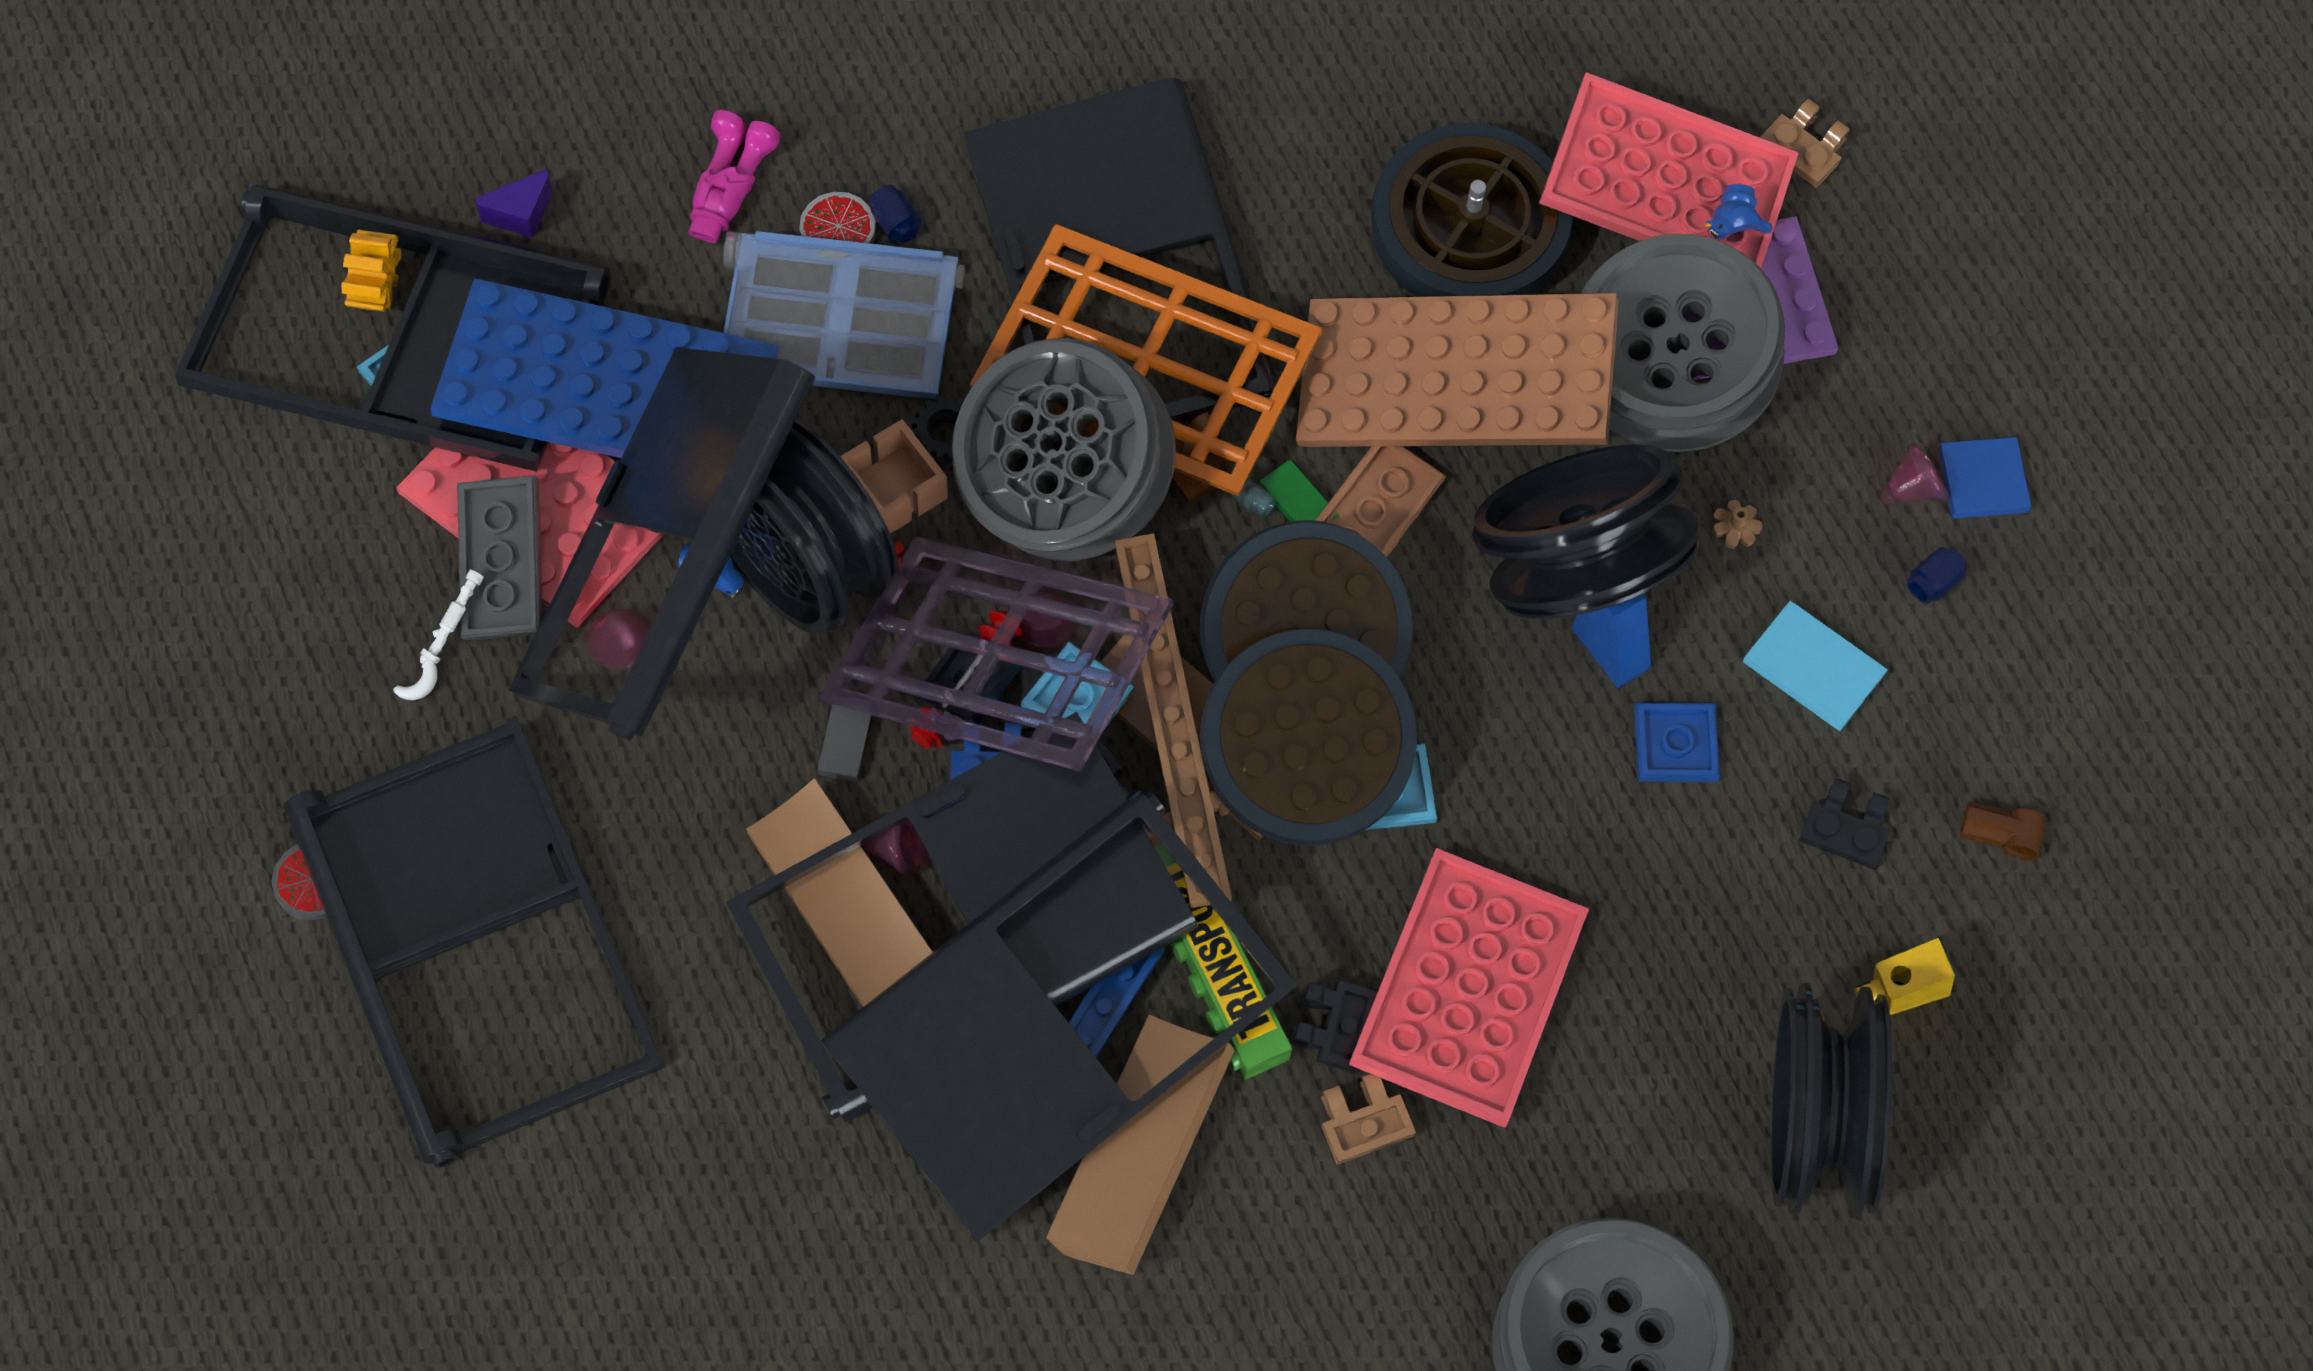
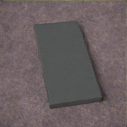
(503, 544)

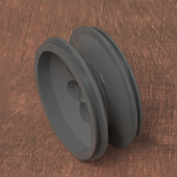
(1738, 307)
(1129, 451)
(1603, 1259)

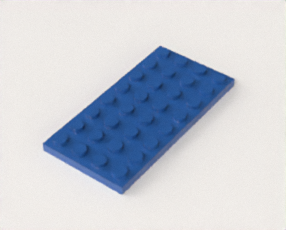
(563, 366)

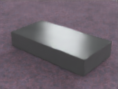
(844, 744)

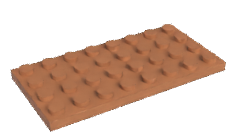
(1460, 371)

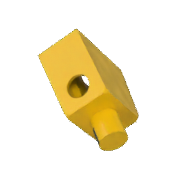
(1921, 969)

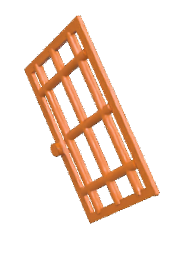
(1147, 356)

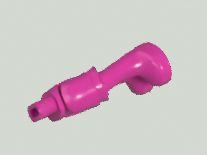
(725, 187)

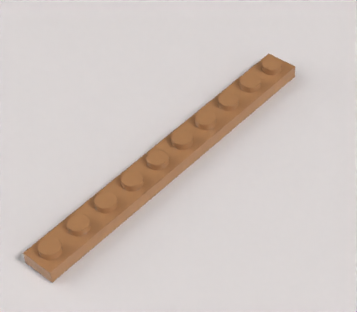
(1174, 721)

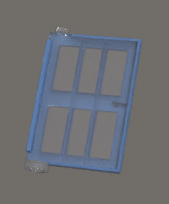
(845, 308)

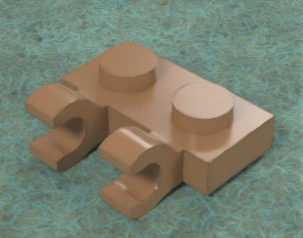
(1814, 158)
(1368, 1128)

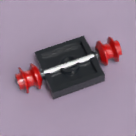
(955, 671)

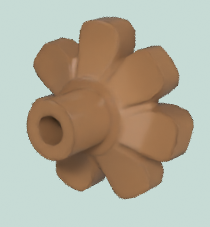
(1736, 524)

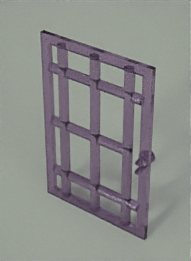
(992, 651)

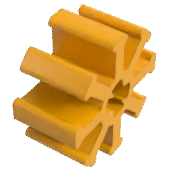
(371, 270)

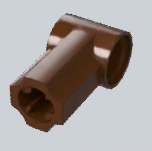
(2014, 831)

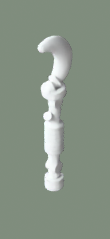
(447, 624)

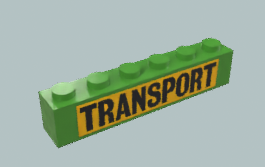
(1227, 985)

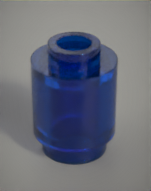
(894, 214)
(1936, 575)

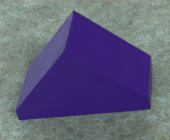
(517, 205)

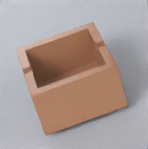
(901, 478)

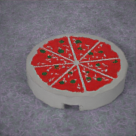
(838, 218)

